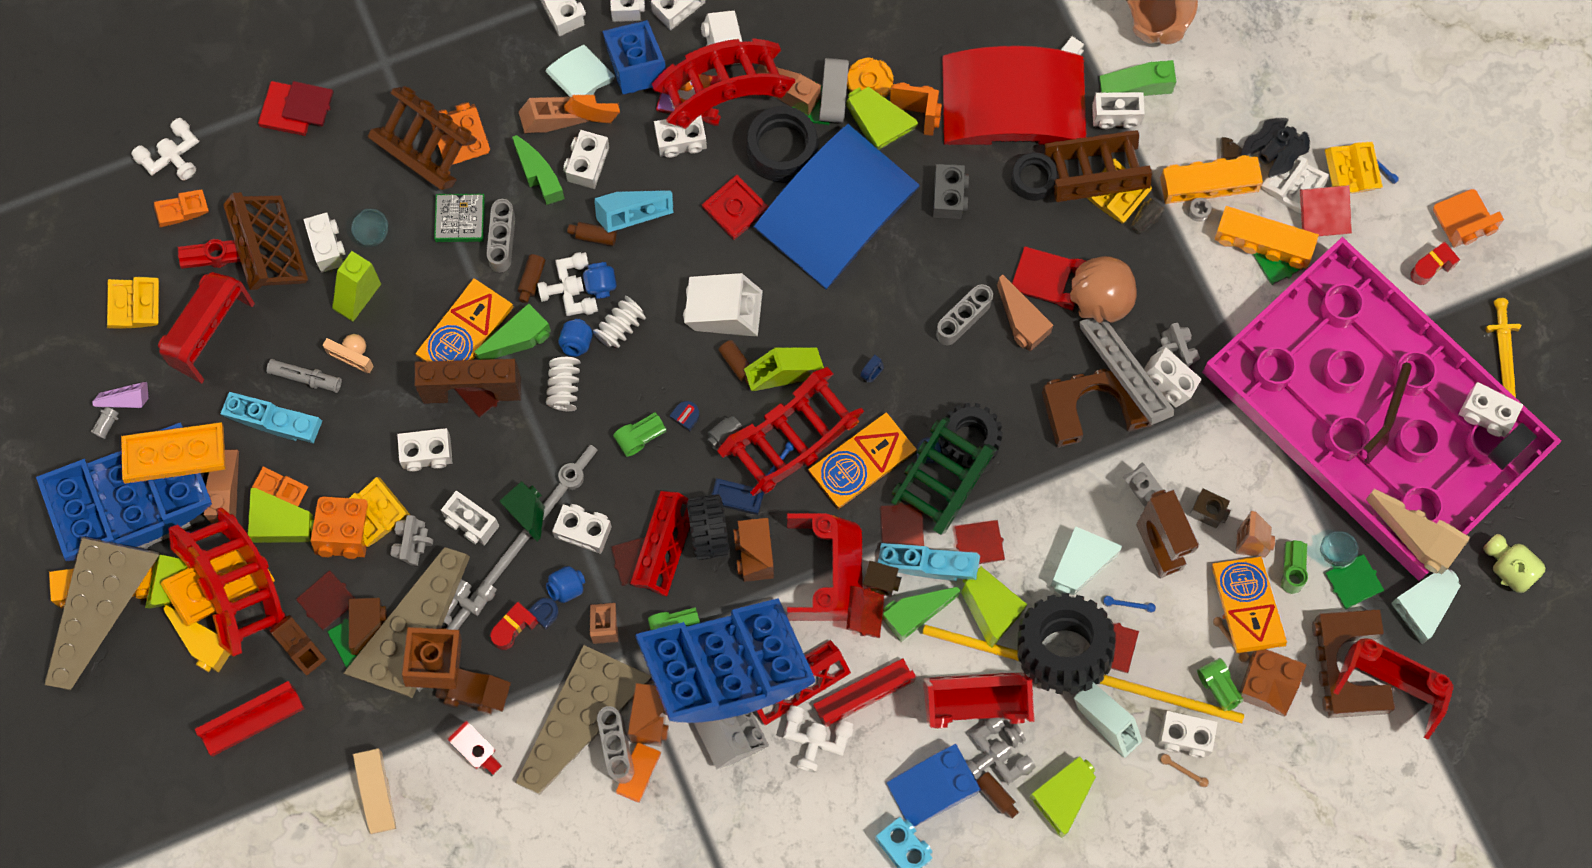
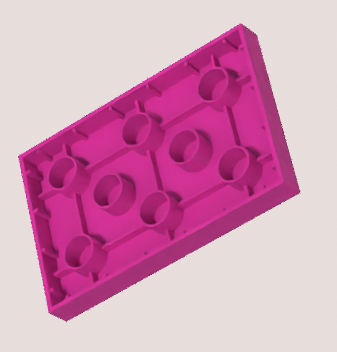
(1320, 382)

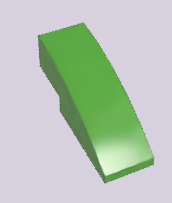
(538, 171)

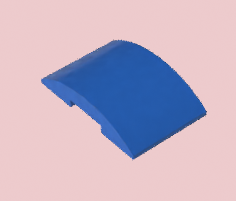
(835, 205)
(99, 505)
(726, 664)

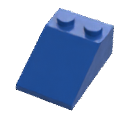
(634, 56)
(933, 786)

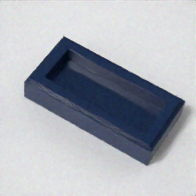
(738, 496)

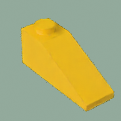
(200, 642)

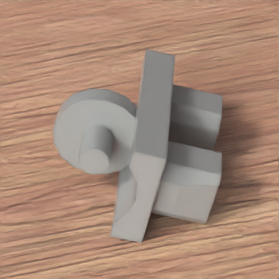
(1175, 340)
(1142, 483)
(413, 540)

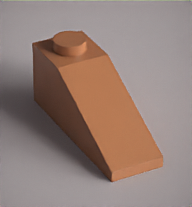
(802, 95)
(547, 115)
(1025, 320)
(223, 487)
(1254, 537)

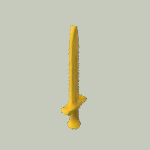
(1504, 344)

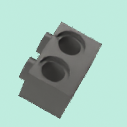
(946, 191)

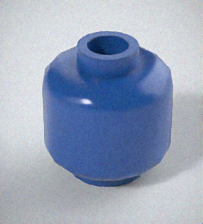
(599, 280)
(575, 337)
(565, 584)

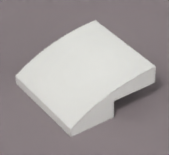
(1288, 185)

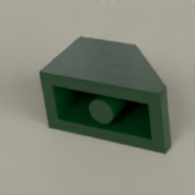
(526, 508)

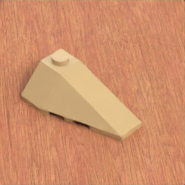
(1430, 542)

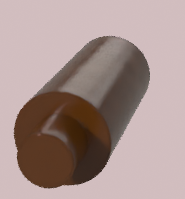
(592, 233)
(530, 277)
(735, 359)
(997, 795)

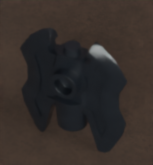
(1277, 143)

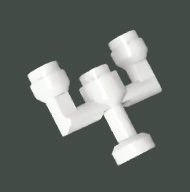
(170, 152)
(570, 286)
(815, 737)

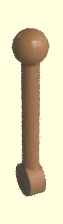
(1244, 656)
(1166, 759)

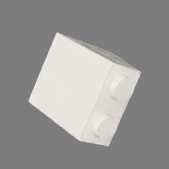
(723, 304)

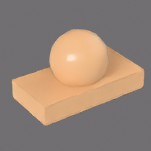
(350, 352)

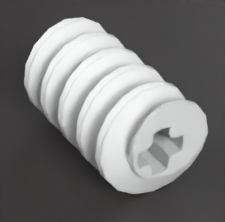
(619, 323)
(561, 383)

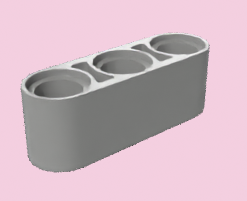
(834, 90)
(498, 225)
(967, 304)
(609, 734)

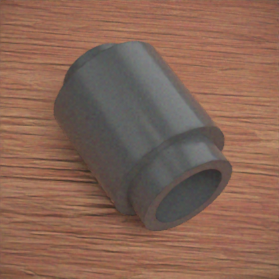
(722, 431)

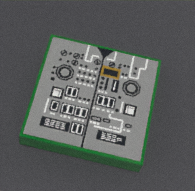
(459, 218)

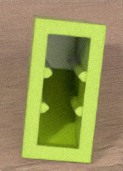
(878, 117)
(354, 286)
(783, 367)
(277, 520)
(163, 568)
(991, 605)
(1064, 794)

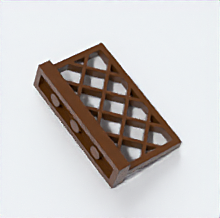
(246, 240)

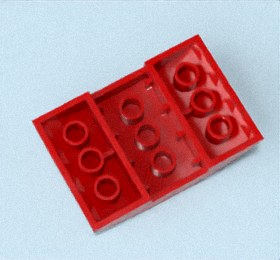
(1013, 95)

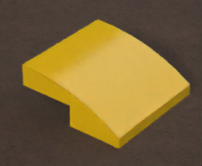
(1354, 166)
(1122, 204)
(132, 303)
(382, 510)

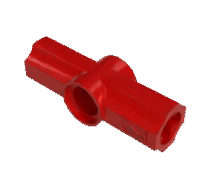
(200, 254)

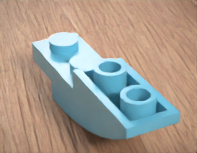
(270, 418)
(930, 563)

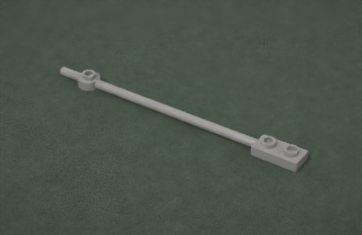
(565, 483)

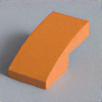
(587, 108)
(180, 209)
(280, 486)
(644, 763)

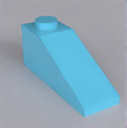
(630, 208)

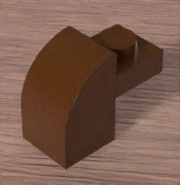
(298, 645)

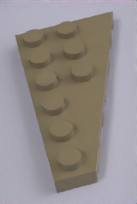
(98, 592)
(422, 607)
(573, 722)

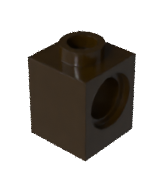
(1201, 514)
(882, 578)

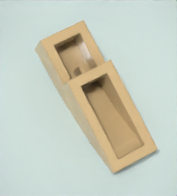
(375, 791)

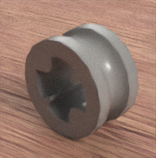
(1192, 209)
(1014, 735)

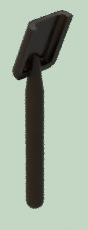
(1380, 440)

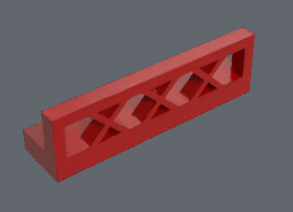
(660, 540)
(818, 660)
(864, 692)
(250, 718)

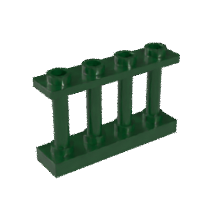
(968, 476)

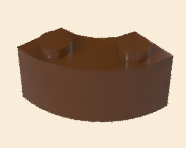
(476, 691)

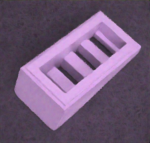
(129, 396)

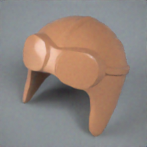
(1162, 19)

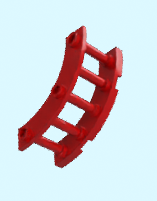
(717, 56)
(737, 442)
(213, 584)

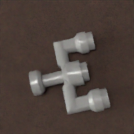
(484, 593)
(997, 754)

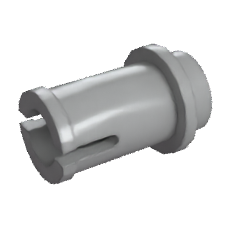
(105, 422)

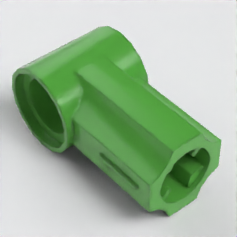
(634, 437)
(1294, 564)
(664, 619)
(1218, 679)

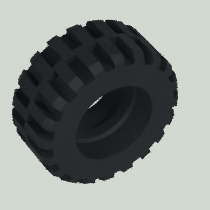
(1072, 615)

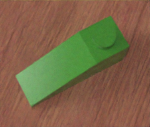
(1149, 78)
(518, 334)
(914, 611)

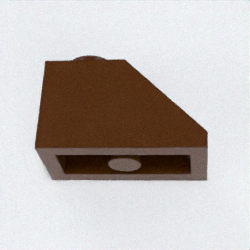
(364, 621)

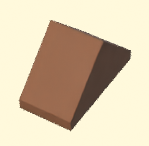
(603, 623)

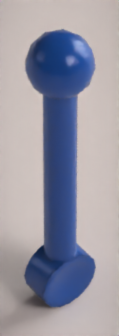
(1392, 177)
(788, 447)
(1108, 601)

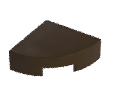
(1229, 149)

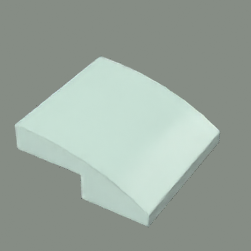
(580, 72)

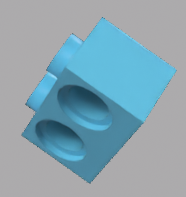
(898, 851)

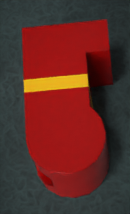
(1434, 261)
(511, 625)

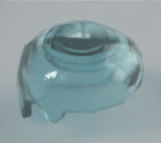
(370, 228)
(1339, 549)

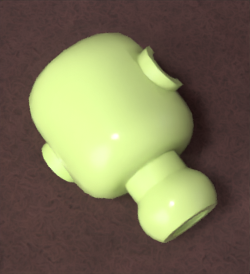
(1515, 565)

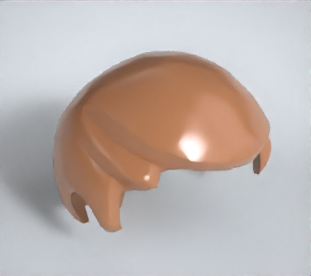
(1104, 289)

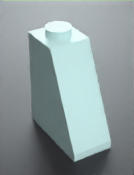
(1083, 560)
(1427, 603)
(1109, 719)

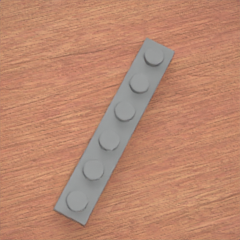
(1127, 370)

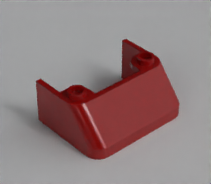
(200, 320)
(832, 602)
(1401, 673)
(978, 698)

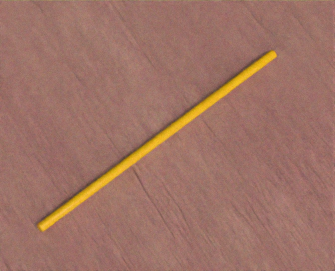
(1108, 680)

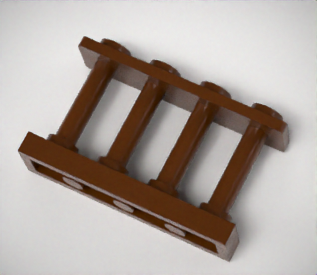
(404, 149)
(1102, 183)

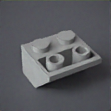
(732, 739)

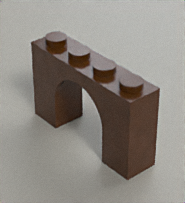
(497, 375)
(1062, 397)
(1166, 533)
(1332, 632)

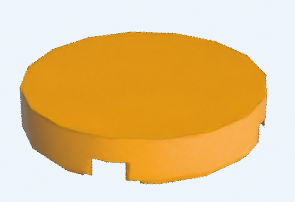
(870, 74)

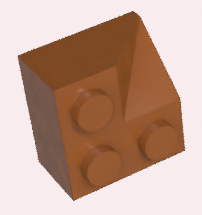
(756, 552)
(431, 658)
(1271, 681)
(647, 717)

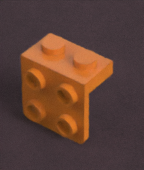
(918, 99)
(466, 116)
(1466, 218)
(339, 527)

